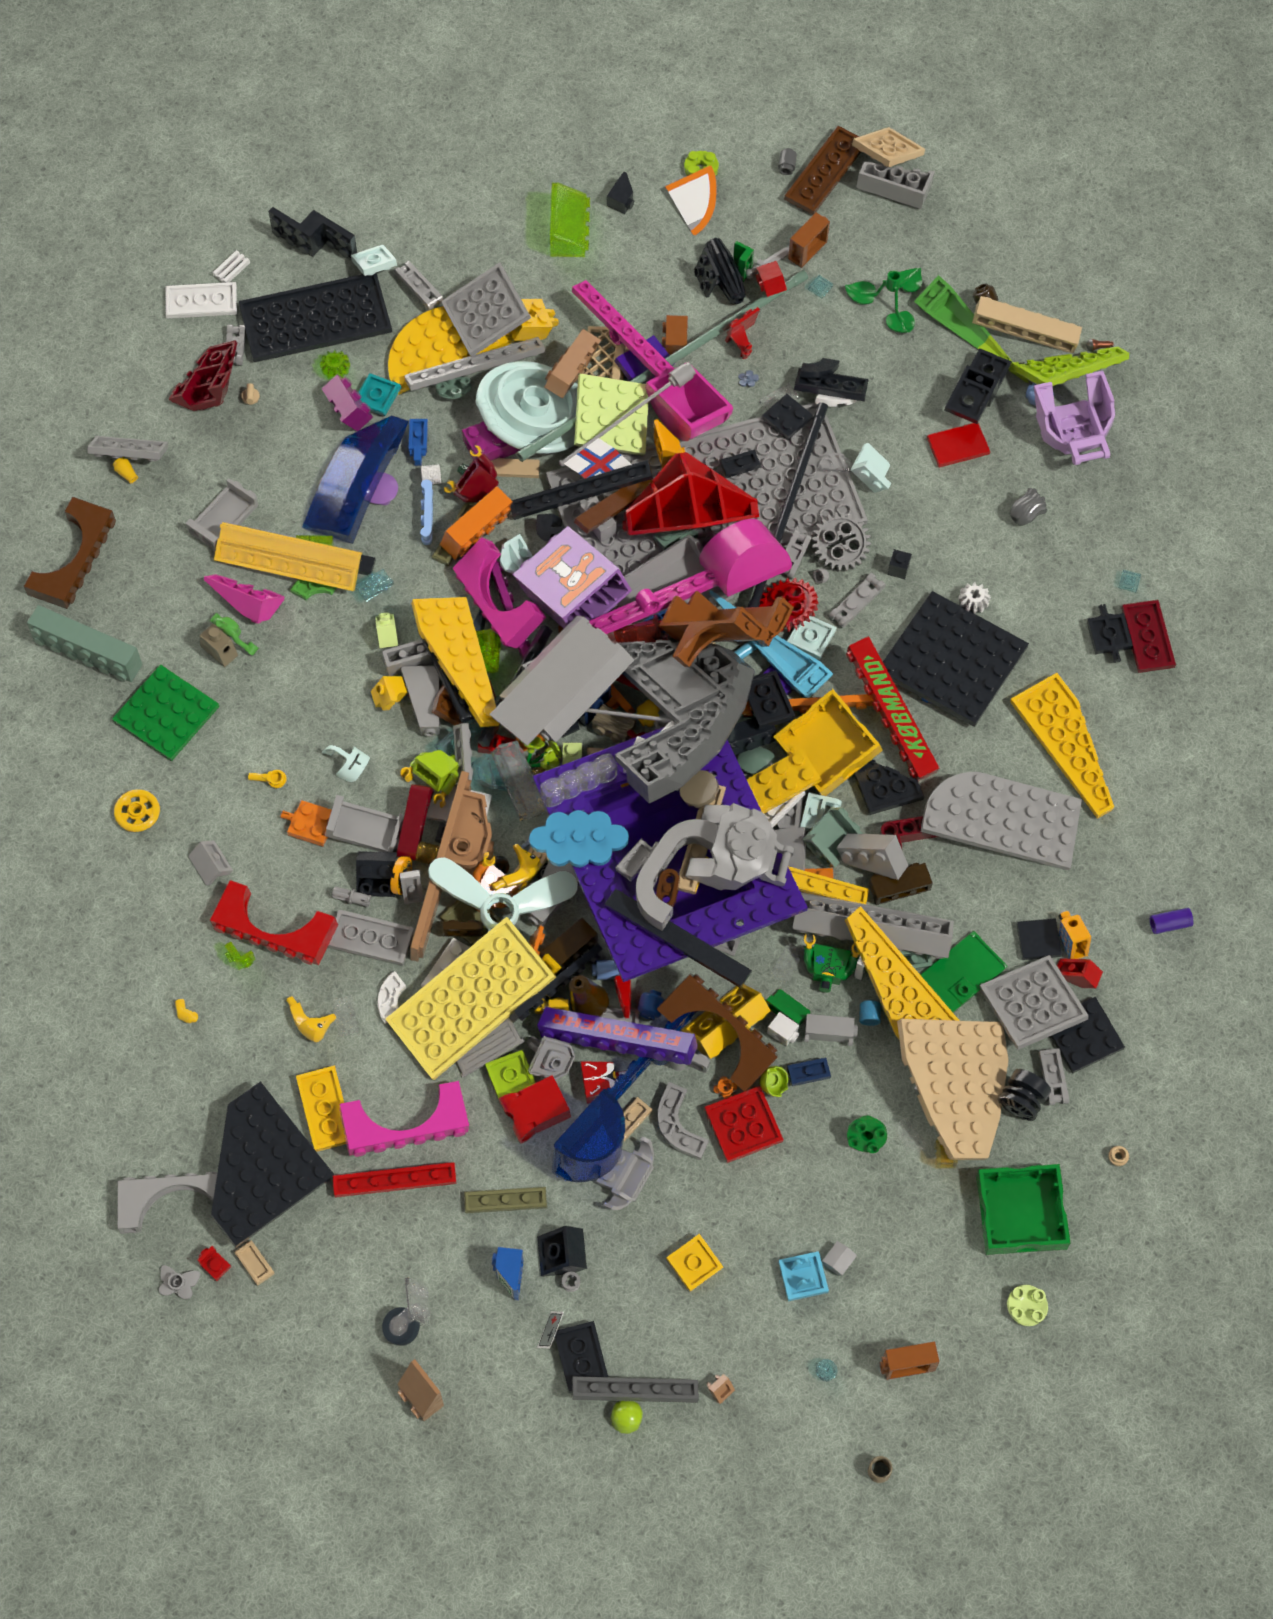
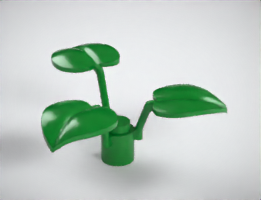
(909, 280)

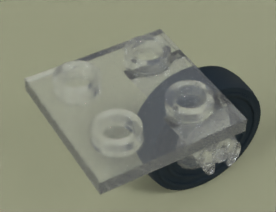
(403, 1324)

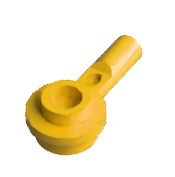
(275, 778)

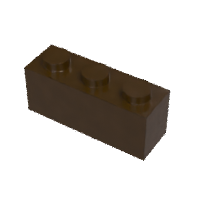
(912, 882)
(571, 944)

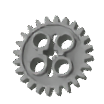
(833, 527)

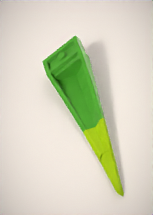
(948, 308)

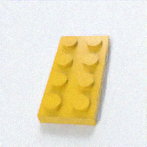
(783, 780)
(321, 1103)

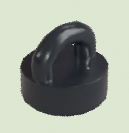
(502, 864)

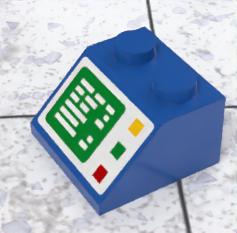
(509, 1268)

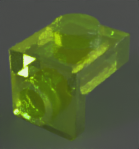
(240, 961)

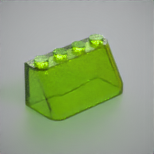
(568, 221)

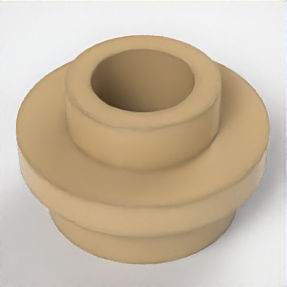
(1118, 1150)

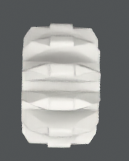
(970, 603)

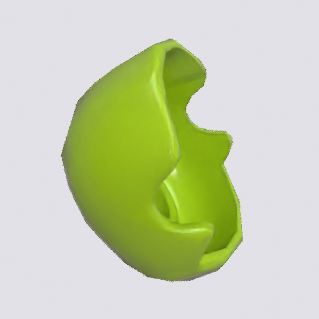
(774, 1081)
(626, 1416)

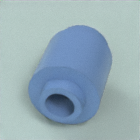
(604, 970)

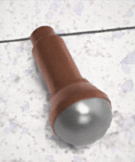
(1093, 344)

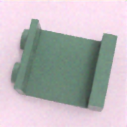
(828, 834)

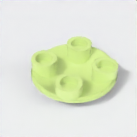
(1027, 1305)

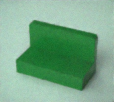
(743, 258)
(788, 1006)

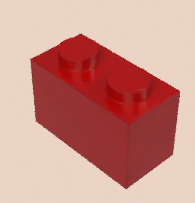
(770, 279)

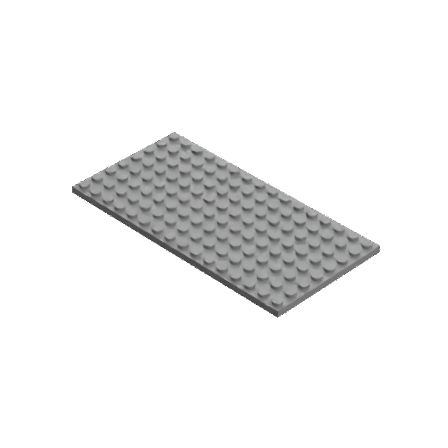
(817, 497)

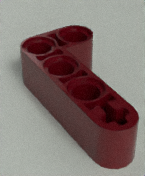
(414, 820)
(914, 824)

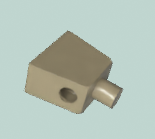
(215, 641)

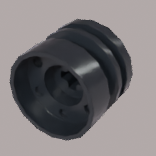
(1024, 1094)

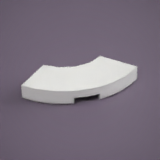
(833, 401)
(389, 995)

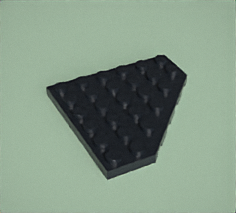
(261, 1166)

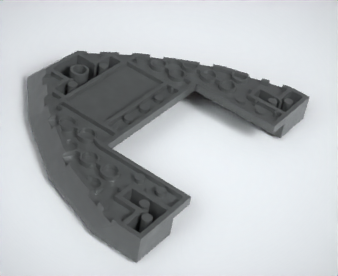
(698, 698)

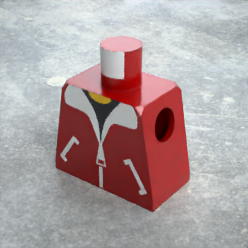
(598, 1077)

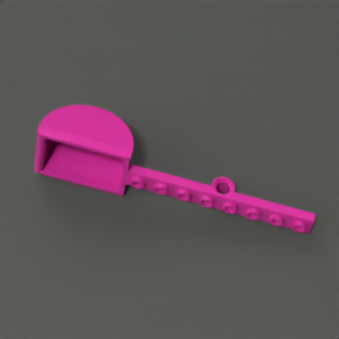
(682, 410)
(732, 560)

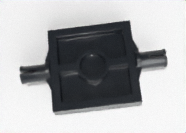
(1109, 633)

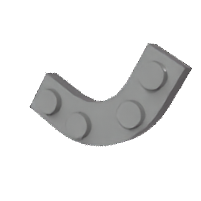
(672, 1129)

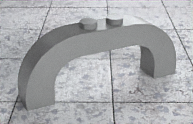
(684, 833)

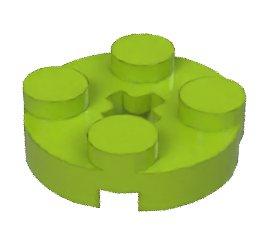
(700, 157)

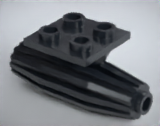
(719, 268)

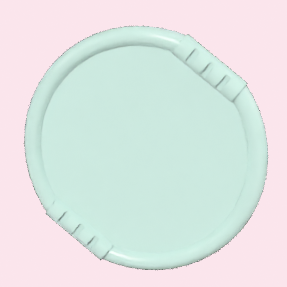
(521, 408)

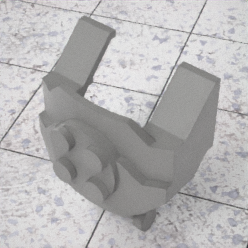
(741, 850)

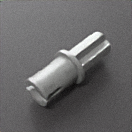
(351, 896)

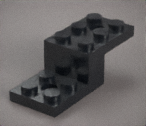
(312, 233)
(978, 386)

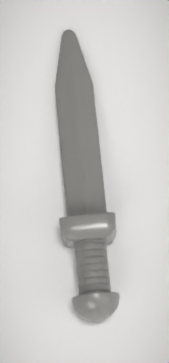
(775, 257)

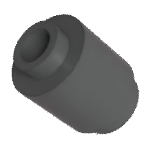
(787, 161)

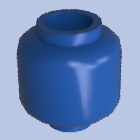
(649, 1003)

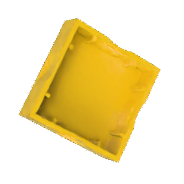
(831, 740)

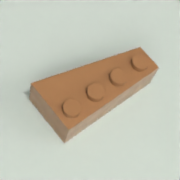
(571, 364)

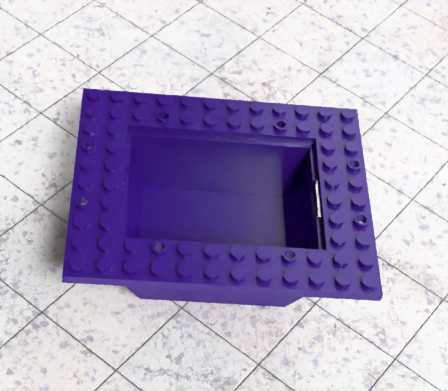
(709, 912)

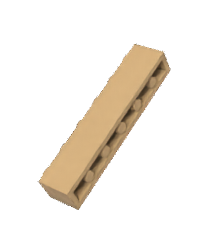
(1027, 324)

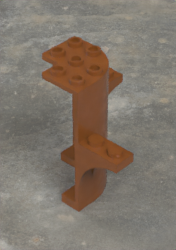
(702, 623)

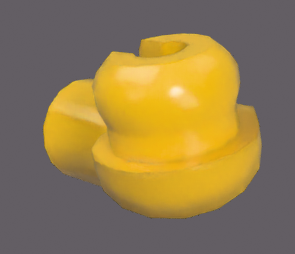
(185, 1014)

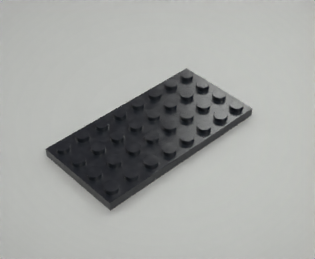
(315, 316)

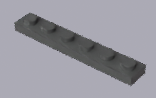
(635, 1389)

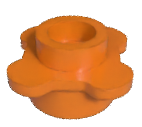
(724, 1081)

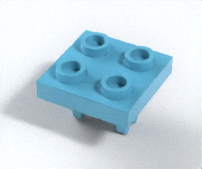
(803, 1276)

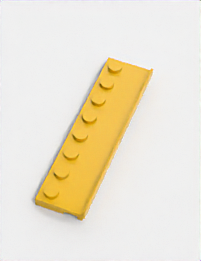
(288, 556)

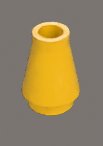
(125, 469)

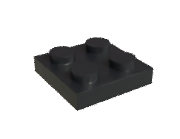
(787, 416)

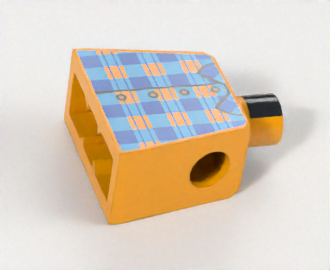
(1074, 935)

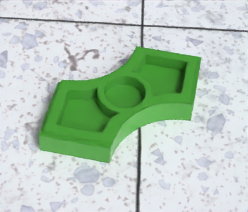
(306, 589)

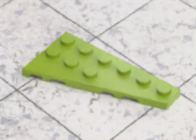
(1065, 367)

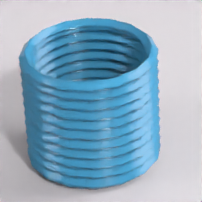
(870, 1013)

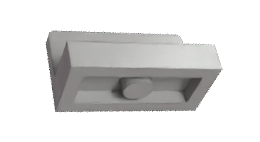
(209, 861)

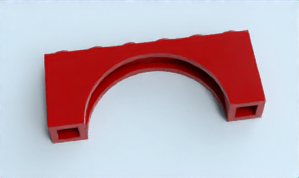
(305, 943)

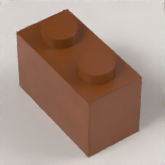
(676, 333)

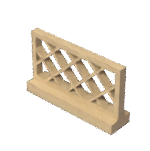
(615, 371)

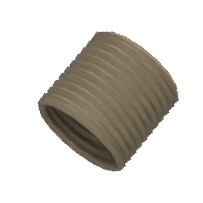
(886, 1461)

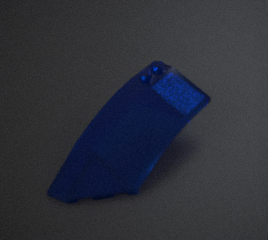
(353, 478)

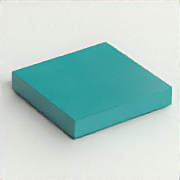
(379, 393)

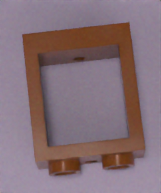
(808, 239)
(909, 1360)

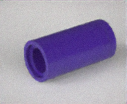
(1171, 920)

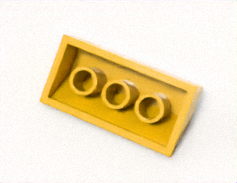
(715, 1032)

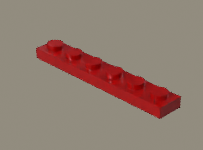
(394, 1179)

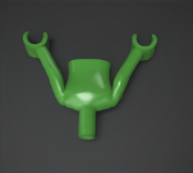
(233, 630)

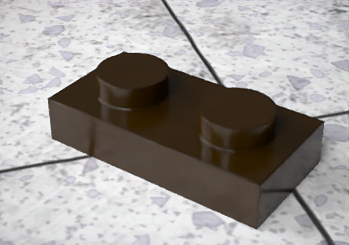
(457, 928)

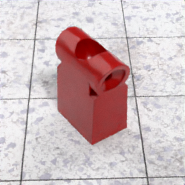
(535, 1108)

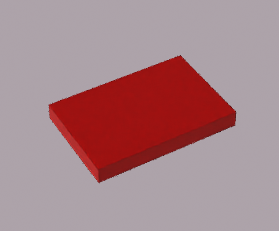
(958, 444)

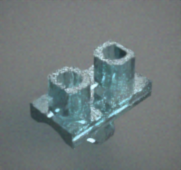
(374, 585)

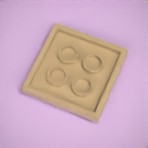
(888, 147)

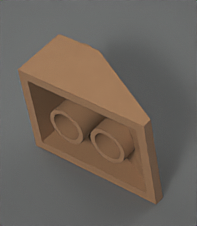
(419, 1392)

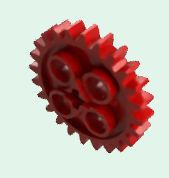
(798, 595)

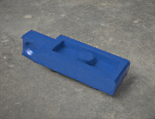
(418, 439)

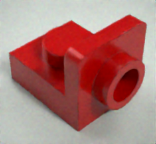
(213, 1263)

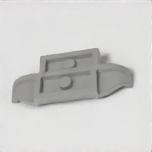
(628, 1175)

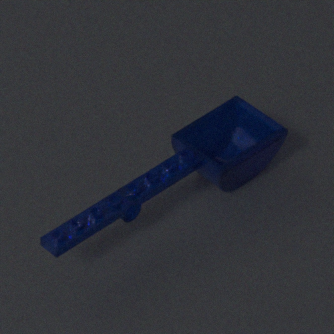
(597, 1136)

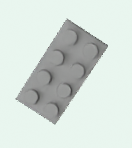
(127, 447)
(371, 937)

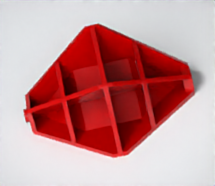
(687, 497)

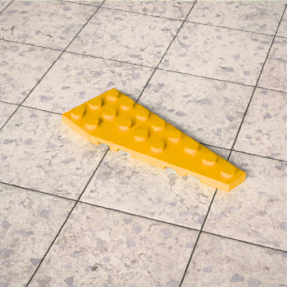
(453, 639)
(1060, 727)
(896, 981)

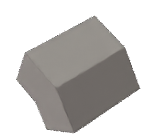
(839, 1258)

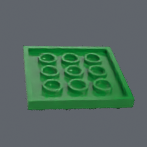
(166, 712)

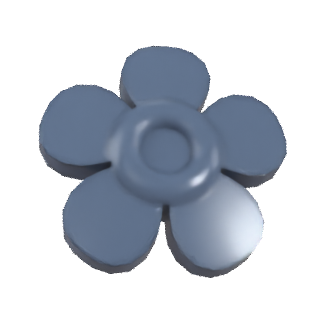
(749, 379)

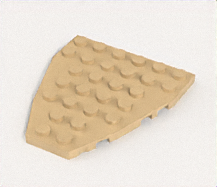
(959, 1080)

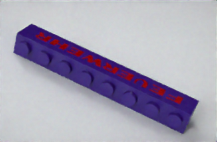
(618, 1036)

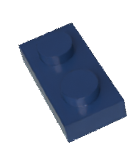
(809, 1071)

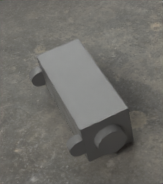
(830, 1028)

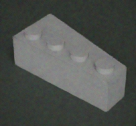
(896, 183)

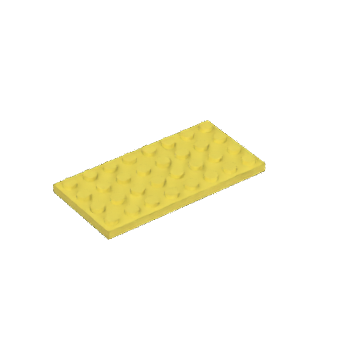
(470, 998)

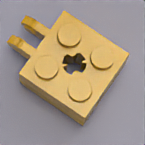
(539, 324)

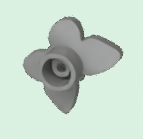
(178, 1283)

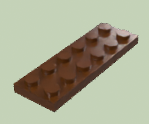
(824, 171)

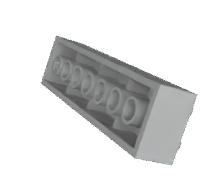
(904, 929)

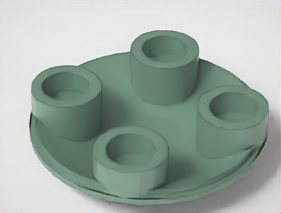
(454, 388)
(756, 760)

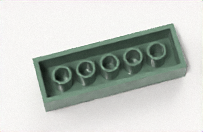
(84, 644)

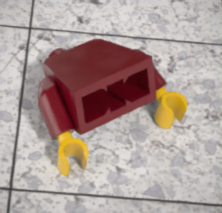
(476, 481)

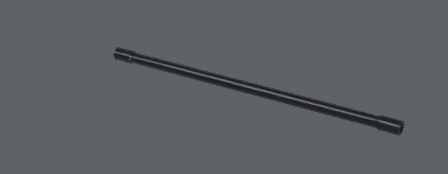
(792, 493)

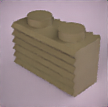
(613, 726)

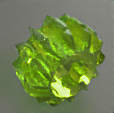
(335, 364)

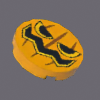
(402, 865)

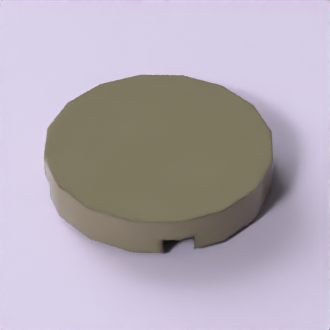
(700, 789)

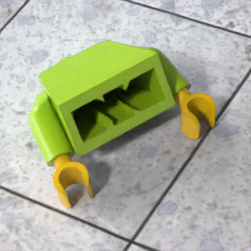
(436, 770)

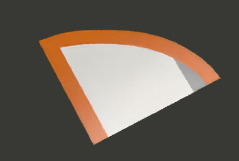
(695, 198)

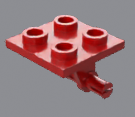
(737, 332)

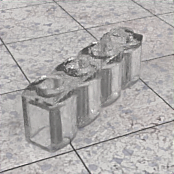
(573, 782)

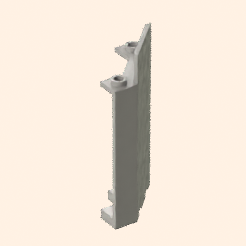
(668, 568)
(561, 683)

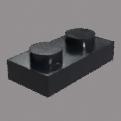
(740, 463)

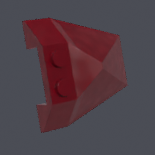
(208, 381)

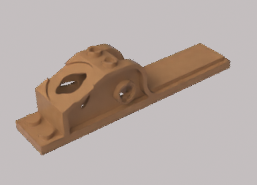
(463, 843)

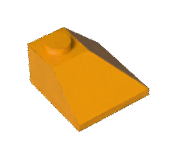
(665, 443)

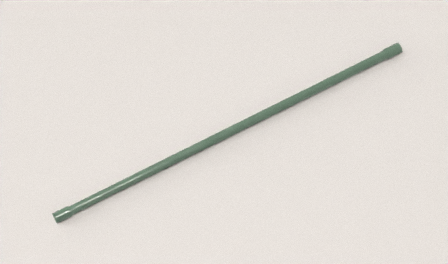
(794, 281)

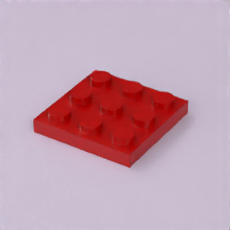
(743, 1124)

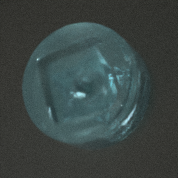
(826, 1370)

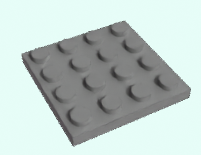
(486, 309)
(1033, 1002)

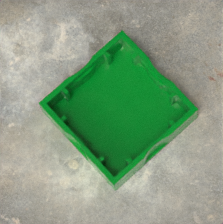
(1022, 1209)

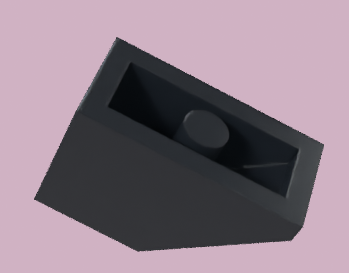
(621, 195)

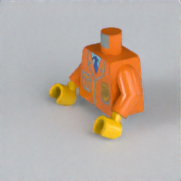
(488, 874)

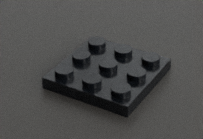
(1088, 1040)

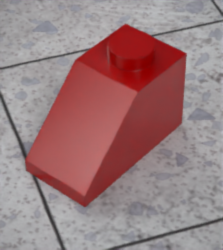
(1080, 972)

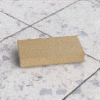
(254, 1262)

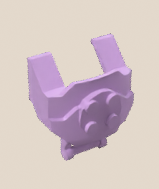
(1080, 424)

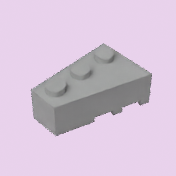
(874, 853)

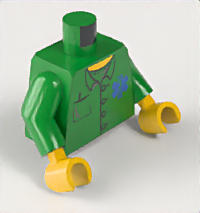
(829, 963)

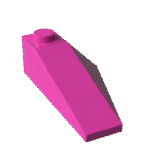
(251, 603)

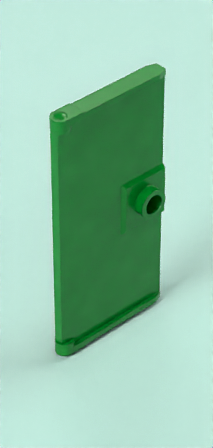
(965, 969)

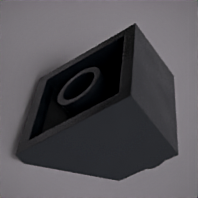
(562, 1251)

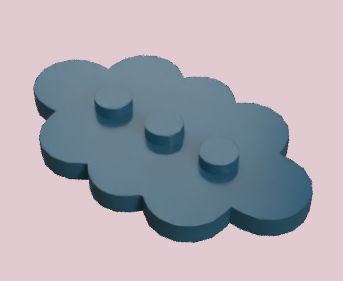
(578, 838)

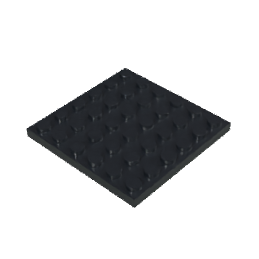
(953, 658)

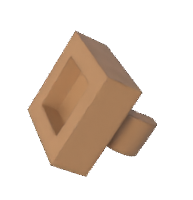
(721, 1388)

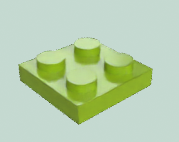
(509, 1073)

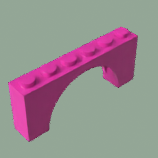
(474, 573)
(365, 1136)

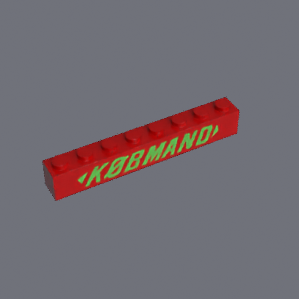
(892, 709)

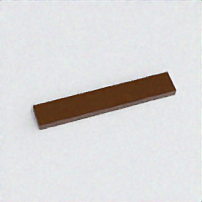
(609, 507)

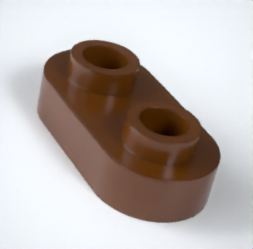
(668, 889)

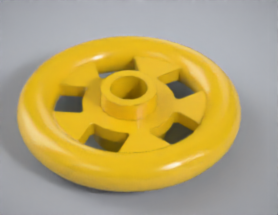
(139, 825)

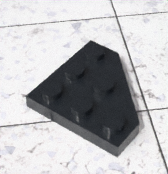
(886, 788)

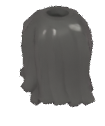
(1028, 507)

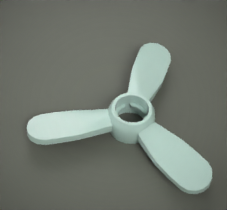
(536, 897)

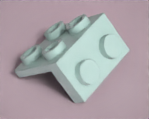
(871, 468)

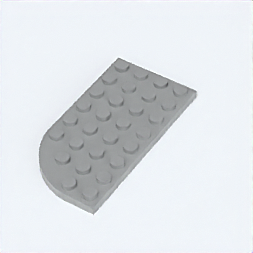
(1004, 817)

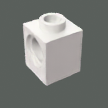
(783, 1029)

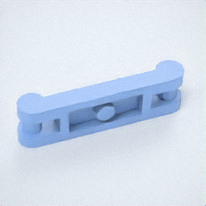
(427, 518)

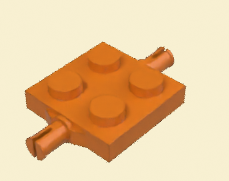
(308, 823)

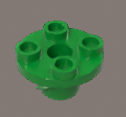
(867, 1134)

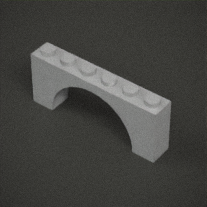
(138, 1195)

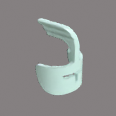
(344, 773)

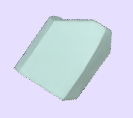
(514, 554)

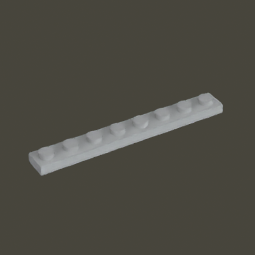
(474, 364)

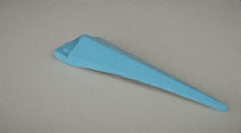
(796, 667)

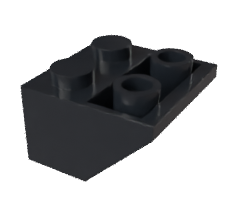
(375, 873)

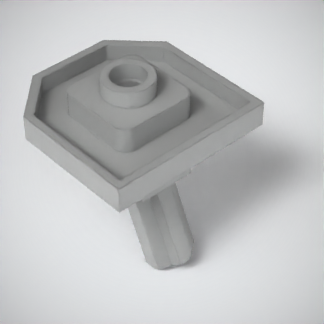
(551, 1057)

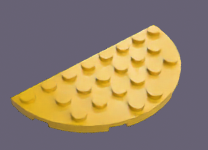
(427, 343)

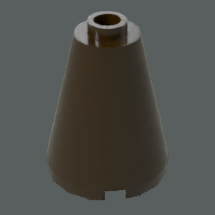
(587, 997)

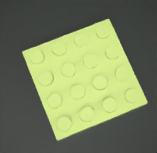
(605, 401)

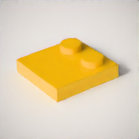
(694, 1262)

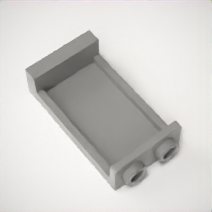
(230, 506)
(363, 826)

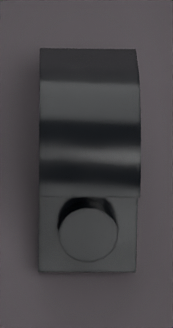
(548, 526)

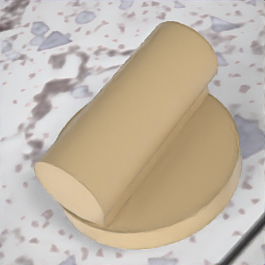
(250, 395)

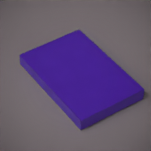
(632, 366)

